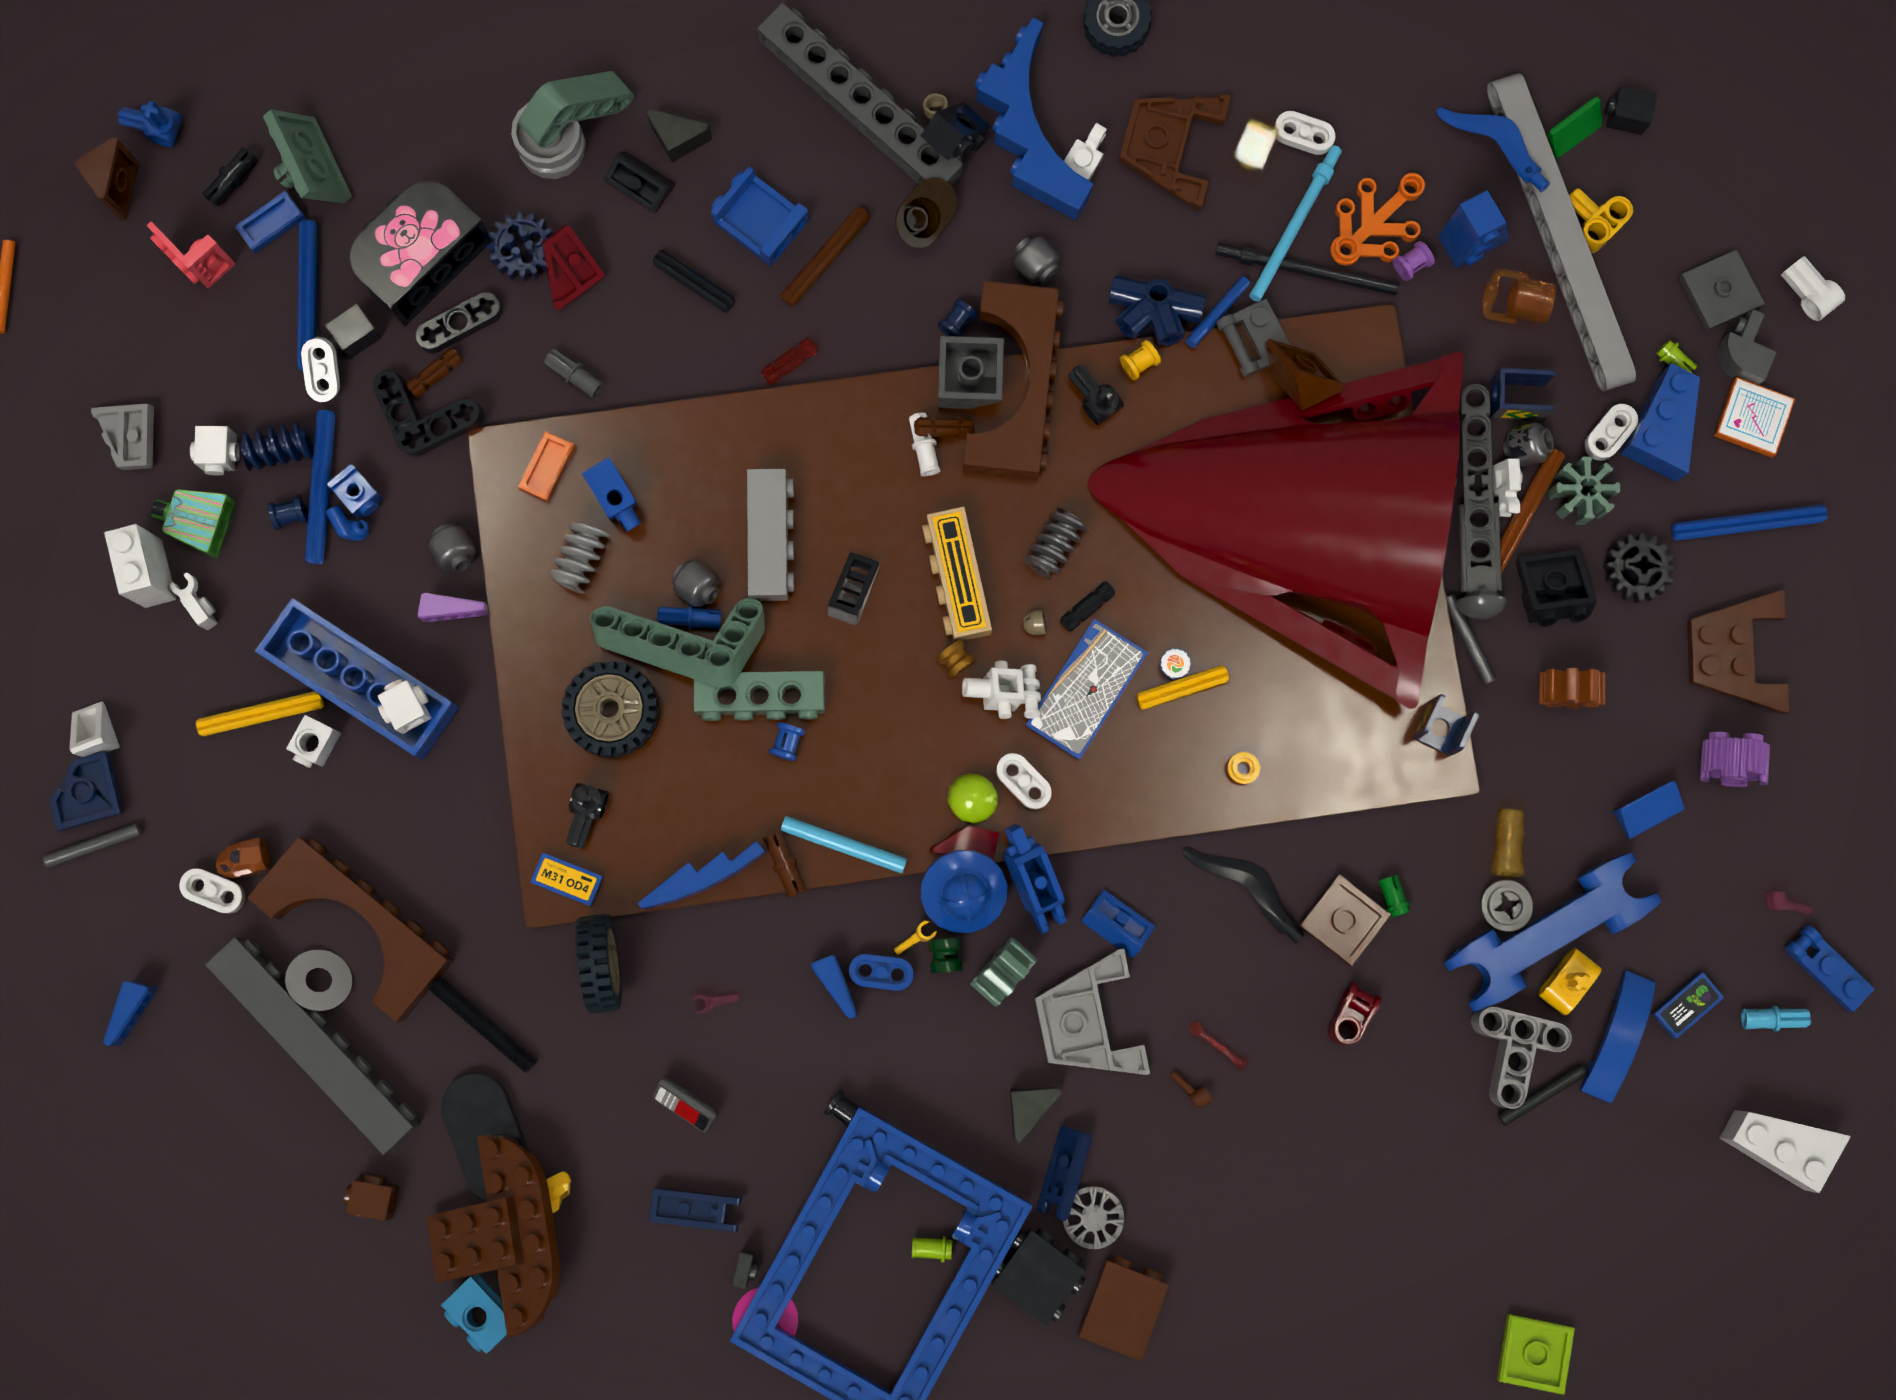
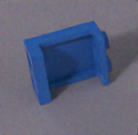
(758, 216)

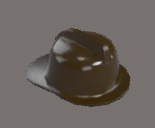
(926, 212)

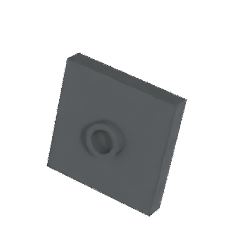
(1721, 290)

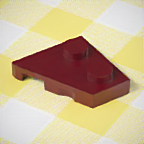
(568, 266)

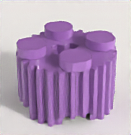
(1735, 759)

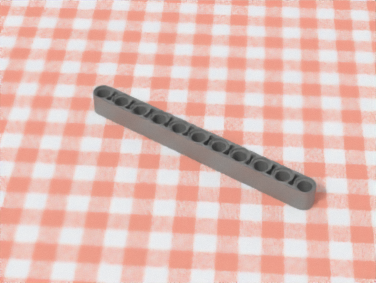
(1566, 242)

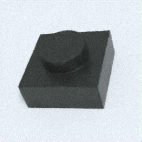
(746, 1269)

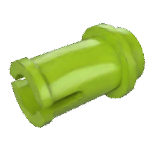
(1672, 354)
(932, 1248)

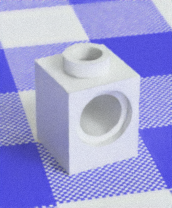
(308, 728)

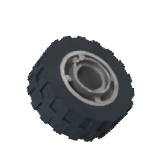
(1112, 37)

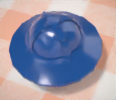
(963, 891)

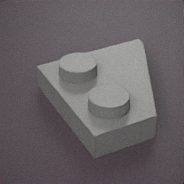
(128, 434)

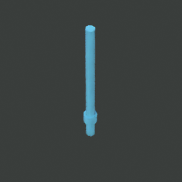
(1321, 177)

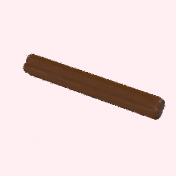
(825, 256)

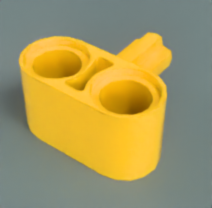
(1599, 218)
(1569, 981)

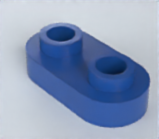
(881, 972)

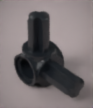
(1099, 400)
(587, 805)

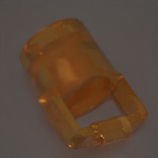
(1526, 301)

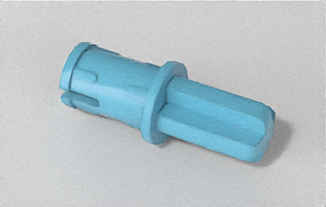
(1775, 1018)

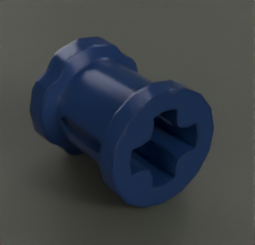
(957, 319)
(287, 512)

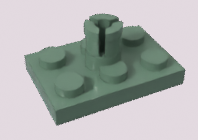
(306, 157)

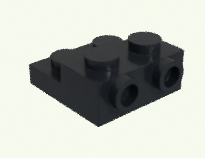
(1555, 587)

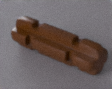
(434, 372)
(943, 427)

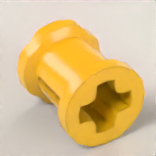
(1140, 360)

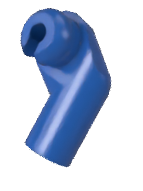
(347, 528)

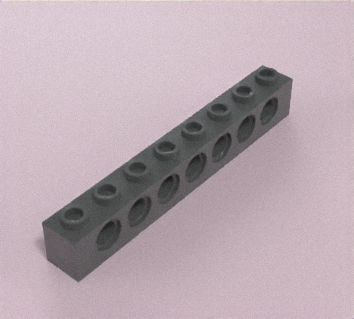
(796, 56)

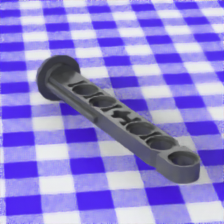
(1481, 581)

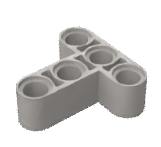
(1525, 1047)

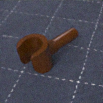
(1199, 1097)

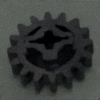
(1649, 558)

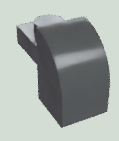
(1741, 355)

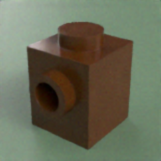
(371, 1197)

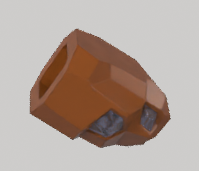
(244, 859)

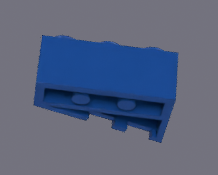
(1474, 230)
(1666, 425)

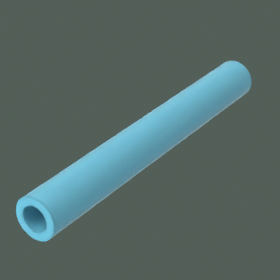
(843, 844)

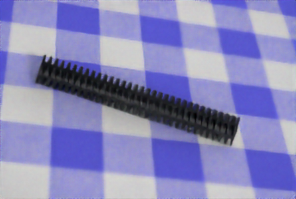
(482, 1025)

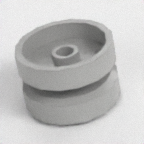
(554, 160)

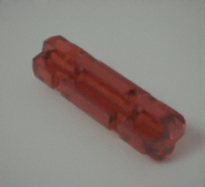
(789, 361)

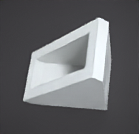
(92, 731)

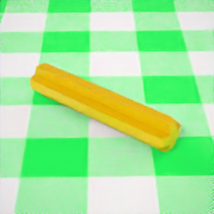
(1183, 687)

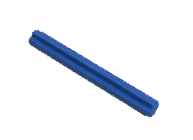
(307, 285)
(319, 489)
(1749, 522)

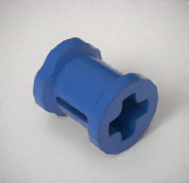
(786, 741)

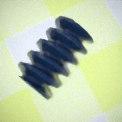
(276, 446)

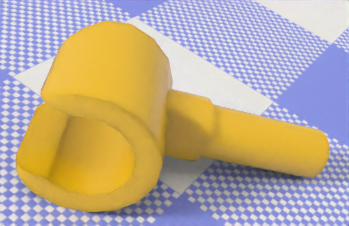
(914, 939)

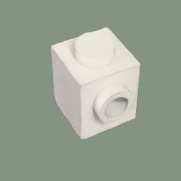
(215, 449)
(403, 705)

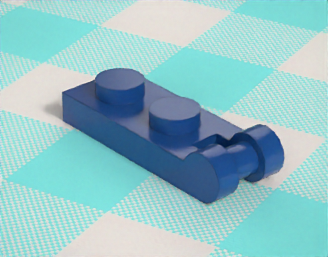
(1829, 969)

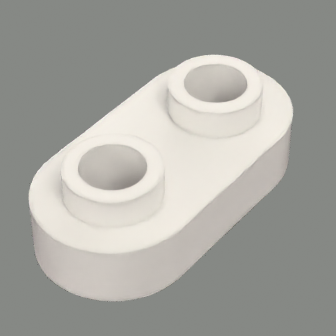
(1305, 130)
(320, 368)
(1611, 434)
(1024, 781)
(213, 892)

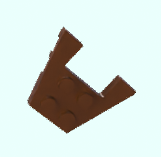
(1158, 138)
(1724, 652)

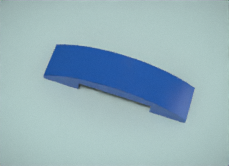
(1621, 1037)

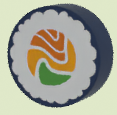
(1175, 664)

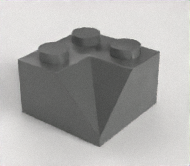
(970, 371)

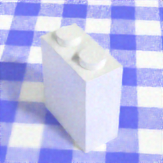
(140, 565)

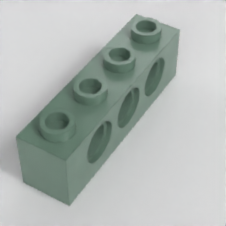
(810, 704)

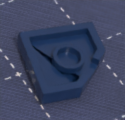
(86, 793)

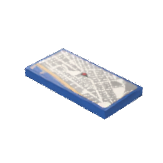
(1086, 689)

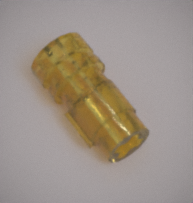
(1509, 843)

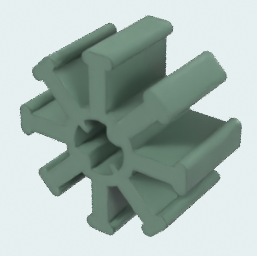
(1594, 498)
(1003, 971)

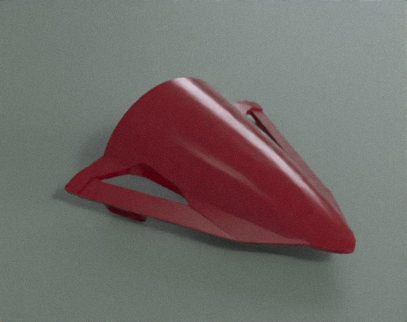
(1312, 510)

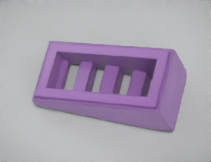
(441, 608)

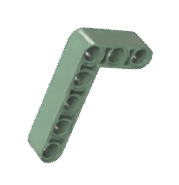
(681, 652)

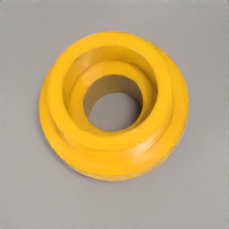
(1250, 760)

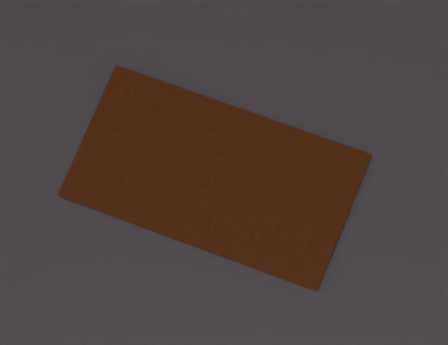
(892, 713)

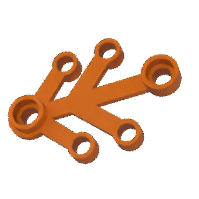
(1374, 224)

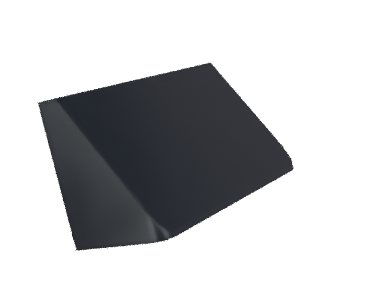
(639, 181)

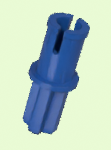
(690, 617)

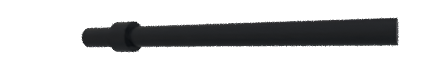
(1248, 255)

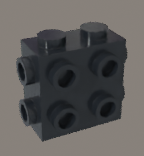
(1039, 1275)

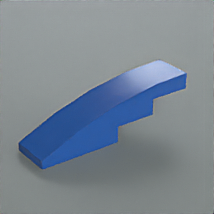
(690, 882)

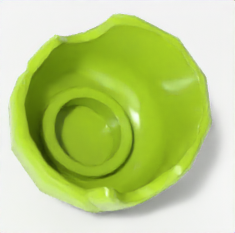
(972, 798)

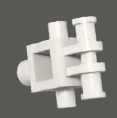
(1006, 689)

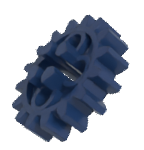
(504, 241)

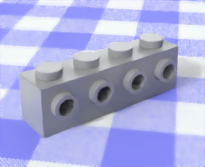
(768, 534)

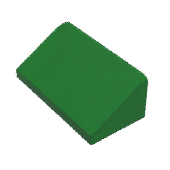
(1575, 127)

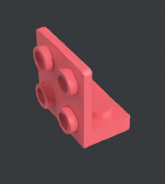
(202, 262)

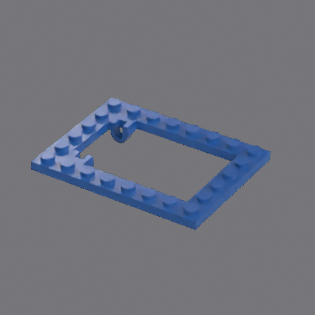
(987, 1227)

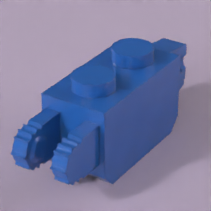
(1033, 877)

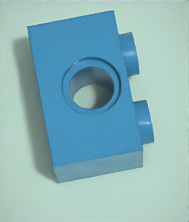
(459, 1308)

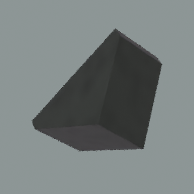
(678, 134)
(1029, 1107)

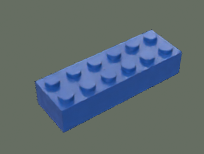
(349, 674)

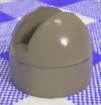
(934, 103)
(1035, 622)

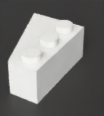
(1787, 1148)

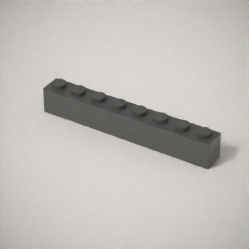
(314, 1045)

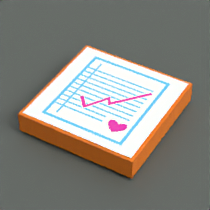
(1754, 417)

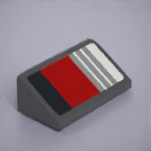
(685, 1104)

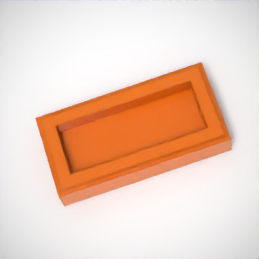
(546, 466)

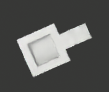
(1085, 157)
(199, 608)

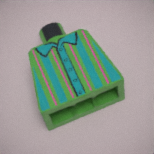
(196, 519)

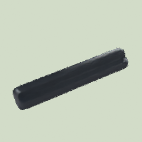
(693, 281)

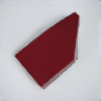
(968, 838)

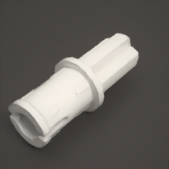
(925, 449)

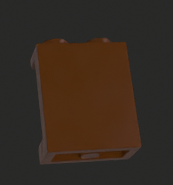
(1124, 1308)

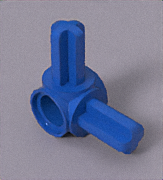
(156, 122)

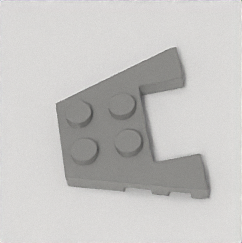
(1075, 1022)

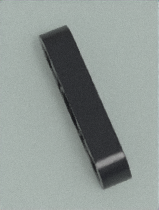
(474, 303)

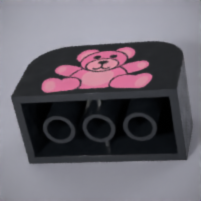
(417, 248)

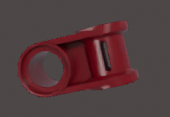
(1355, 1008)

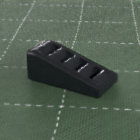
(846, 607)

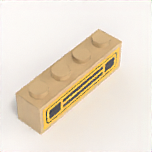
(958, 575)

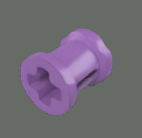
(1413, 261)

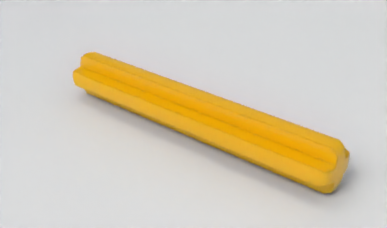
(259, 713)

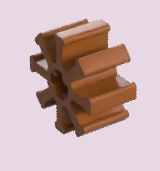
(1572, 688)

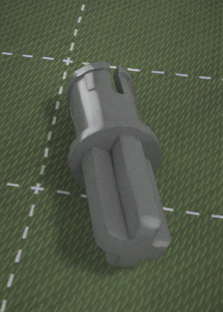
(573, 373)

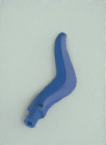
(1506, 135)

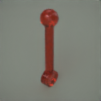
(1197, 1030)

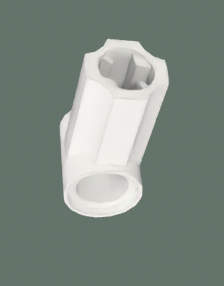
(1817, 294)

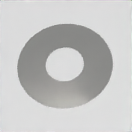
(312, 1000)

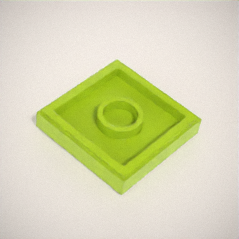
(1535, 1354)

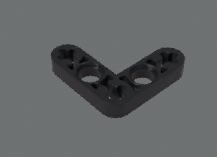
(414, 424)

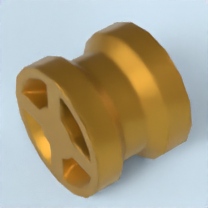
(956, 659)

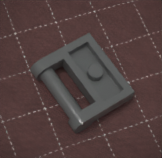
(1259, 326)

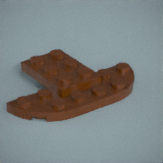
(504, 1234)

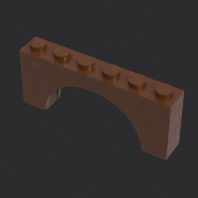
(1030, 318)
(409, 957)

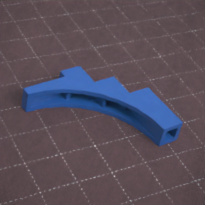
(1037, 168)

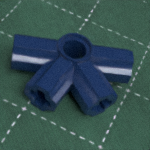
(1145, 311)

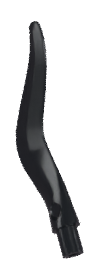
(1257, 883)

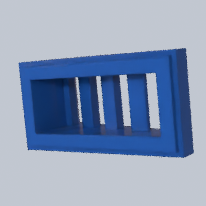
(831, 976)
(129, 1006)

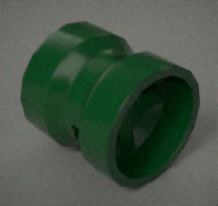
(947, 948)

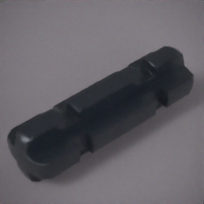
(1087, 606)

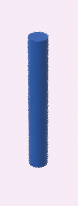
(1217, 312)

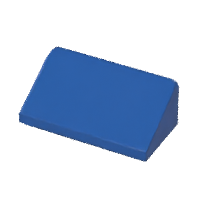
(1649, 809)
(1118, 923)

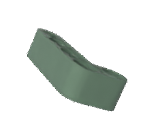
(573, 101)

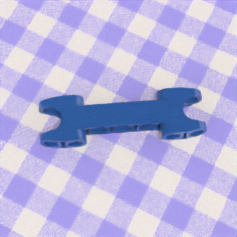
(1503, 960)

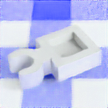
(1506, 482)

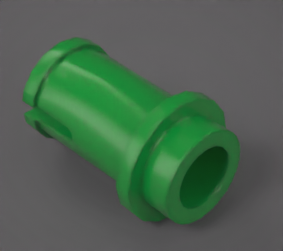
(1394, 896)

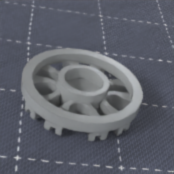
(1094, 1218)

